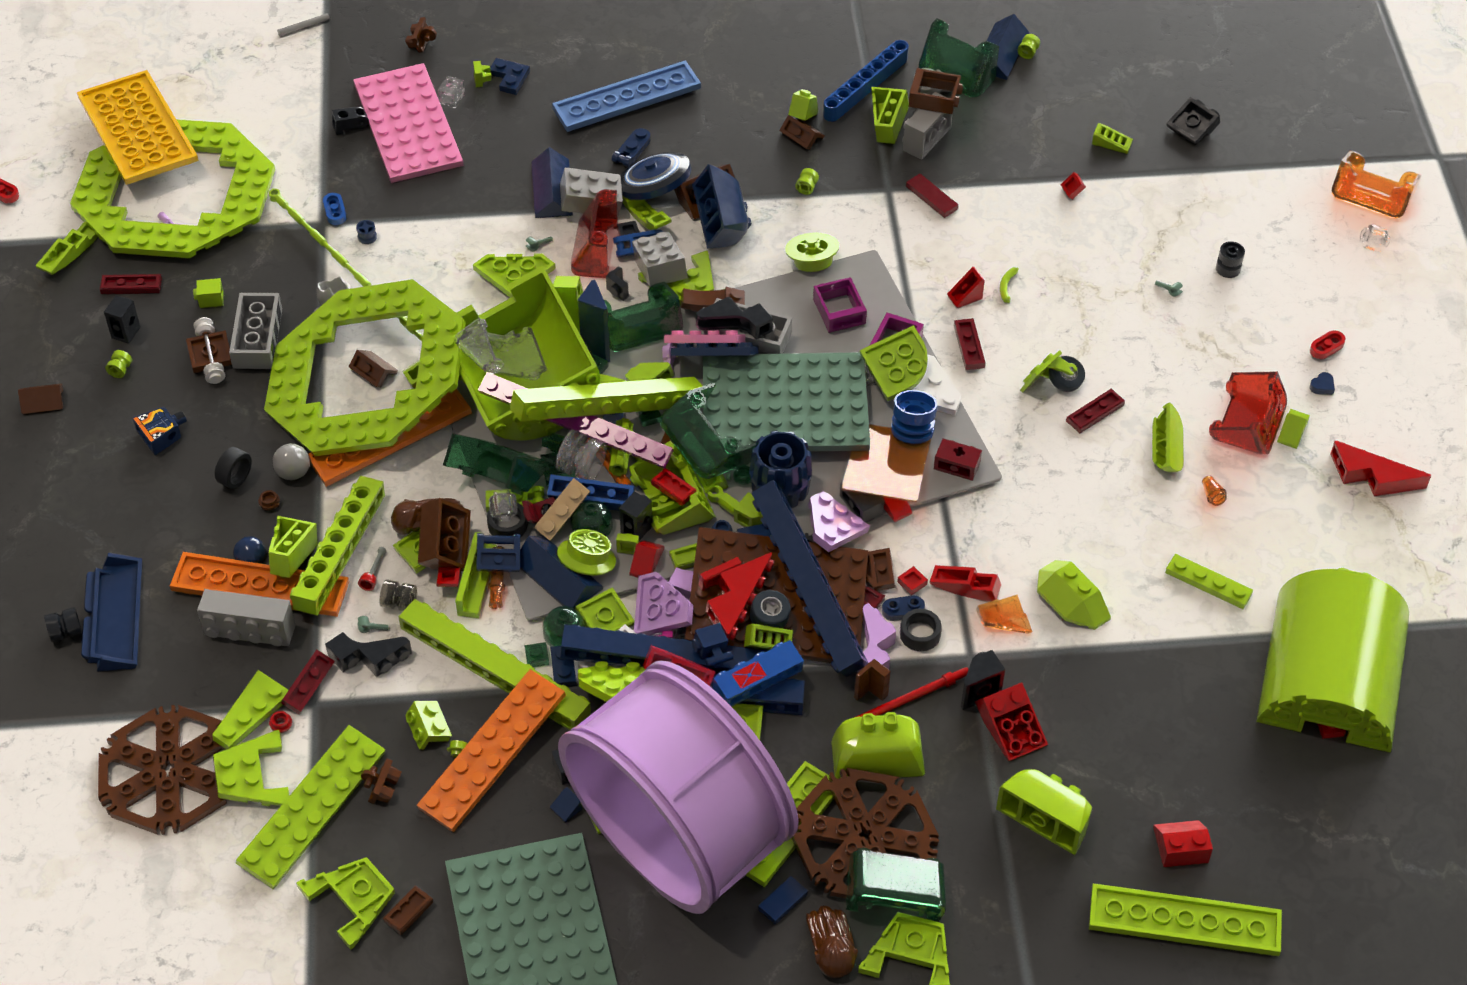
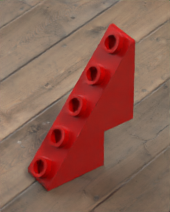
(1381, 473)
(739, 592)

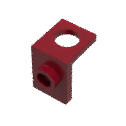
(533, 511)

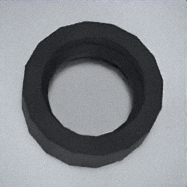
(233, 467)
(519, 528)
(920, 643)

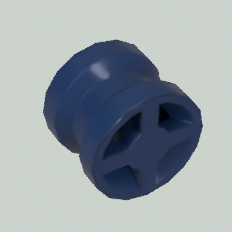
(366, 232)

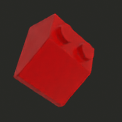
(1183, 843)

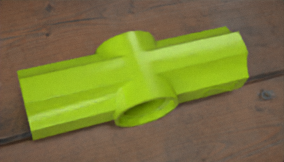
(619, 459)

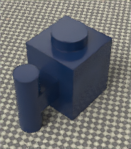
(712, 645)

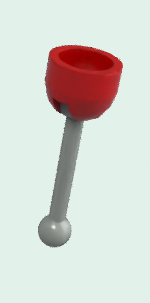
(370, 576)

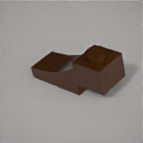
(697, 299)

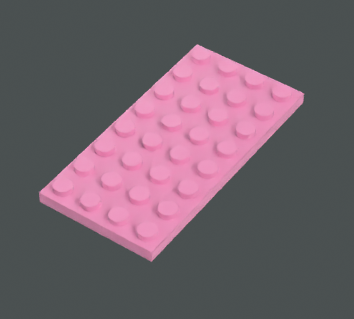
(408, 123)

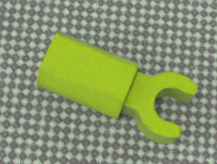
(723, 499)

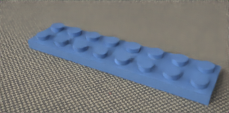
(626, 96)

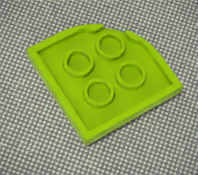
(897, 362)

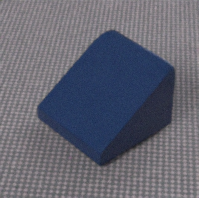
(566, 805)

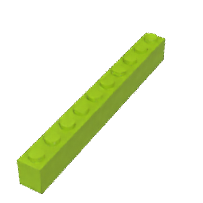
(599, 398)
(484, 658)

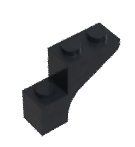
(728, 315)
(376, 655)

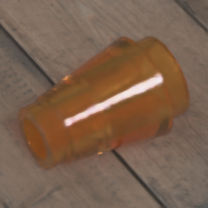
(1214, 491)

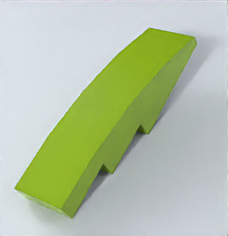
(67, 249)

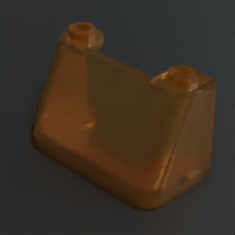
(1371, 190)

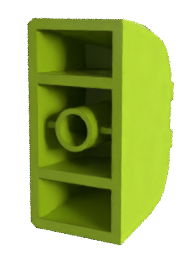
(879, 745)
(1046, 807)

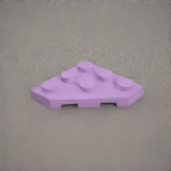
(833, 522)
(660, 606)

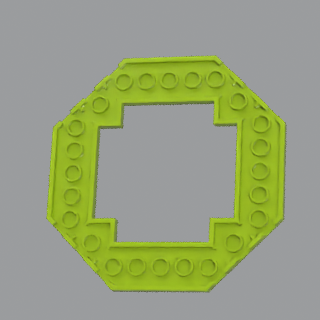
(241, 206)
(370, 429)

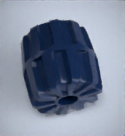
(784, 460)

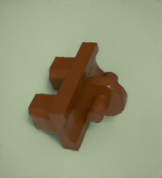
(420, 35)
(380, 791)

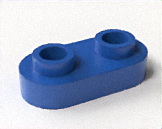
(334, 208)

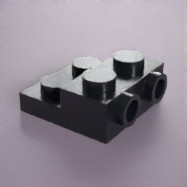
(1194, 121)

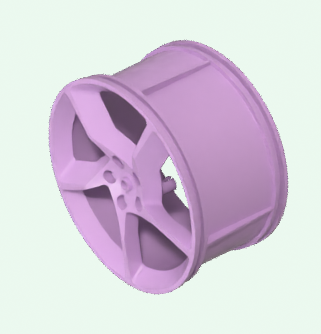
(679, 785)

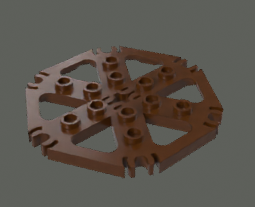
(147, 761)
(848, 830)

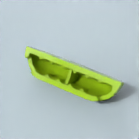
(1168, 440)

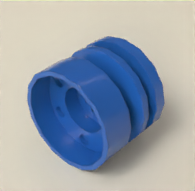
(914, 416)

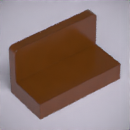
(800, 131)
(371, 367)
(41, 398)
(872, 678)

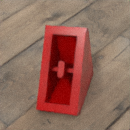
(968, 289)
(645, 558)

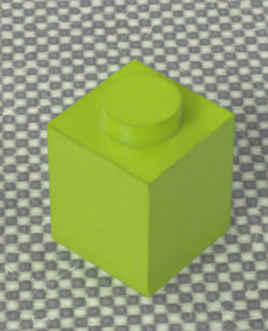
(209, 293)

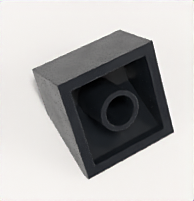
(983, 678)

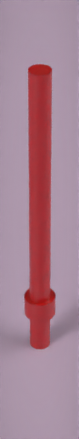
(947, 680)

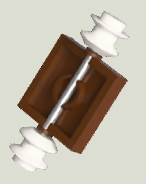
(209, 351)

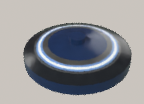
(655, 175)

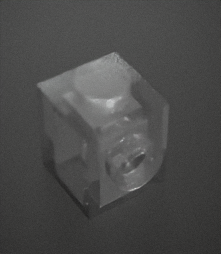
(451, 91)

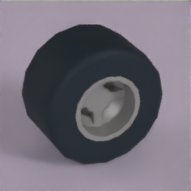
(770, 609)

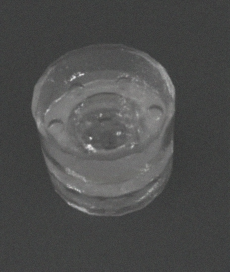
(581, 455)

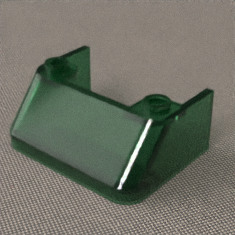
(699, 440)
(495, 462)

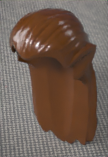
(407, 515)
(832, 941)

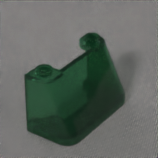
(952, 56)
(646, 320)
(896, 883)

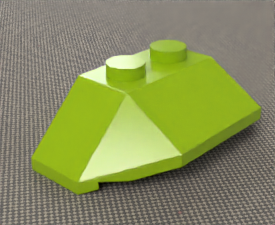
(1072, 594)

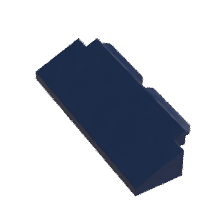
(114, 610)

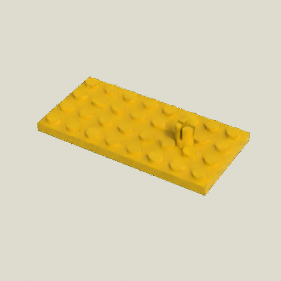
(137, 127)

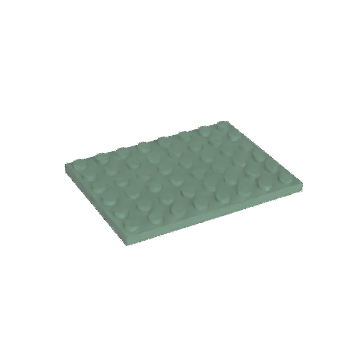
(803, 393)
(530, 916)

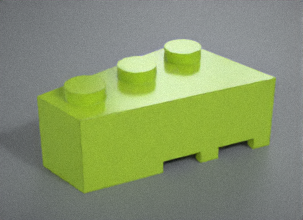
(889, 112)
(569, 290)
(291, 545)

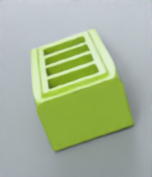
(1106, 137)
(751, 632)

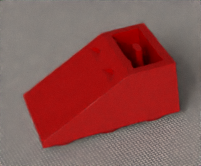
(1012, 721)

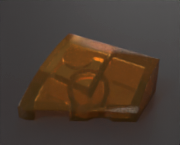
(1004, 615)

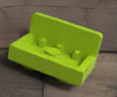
(427, 723)

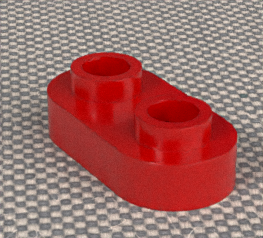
(8, 192)
(1327, 344)

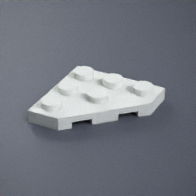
(940, 387)

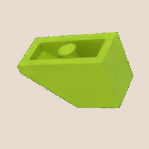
(803, 105)
(650, 371)

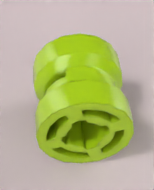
(1028, 46)
(807, 181)
(118, 364)

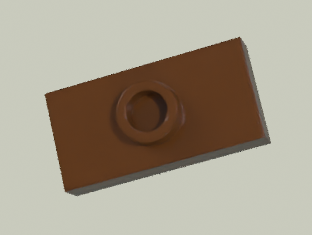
(408, 910)

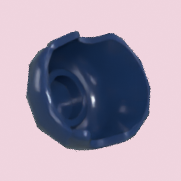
(250, 550)

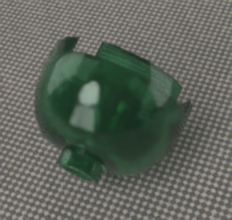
(592, 516)
(554, 623)

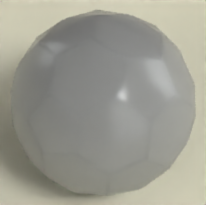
(291, 461)

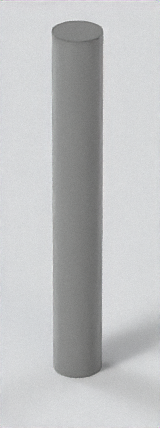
(304, 24)

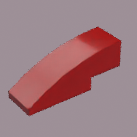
(966, 582)
(657, 654)

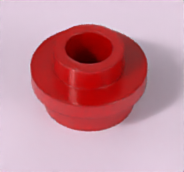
(280, 716)

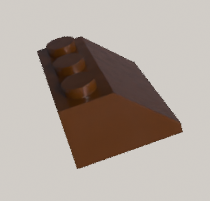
(686, 195)
(443, 535)

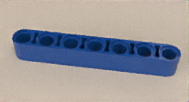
(869, 76)

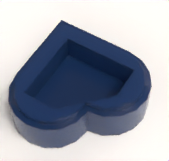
(1323, 384)

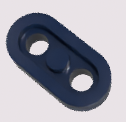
(902, 605)

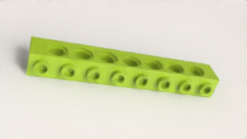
(337, 545)

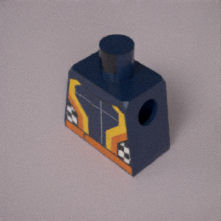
(159, 428)

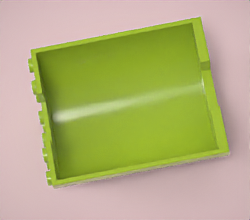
(562, 348)
(1336, 656)

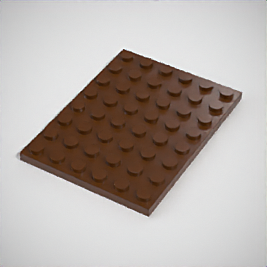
(842, 567)

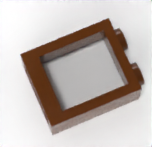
(939, 81)

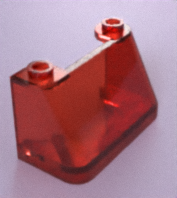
(591, 241)
(1253, 411)

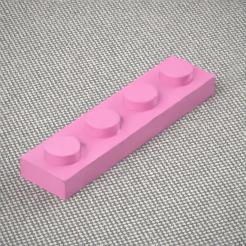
(712, 337)

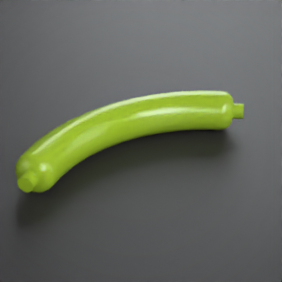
(1004, 283)

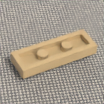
(562, 509)

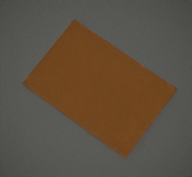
(889, 468)

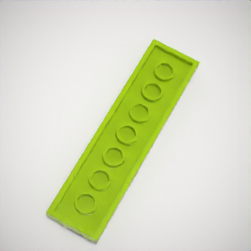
(310, 807)
(1185, 919)

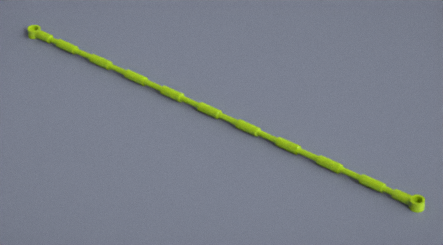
(275, 196)

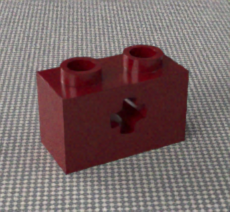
(957, 459)

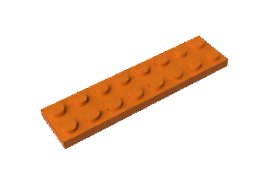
(340, 465)
(203, 572)
(491, 750)

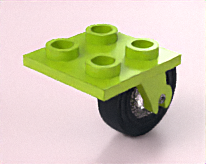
(1064, 372)

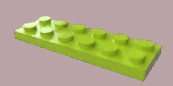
(800, 786)

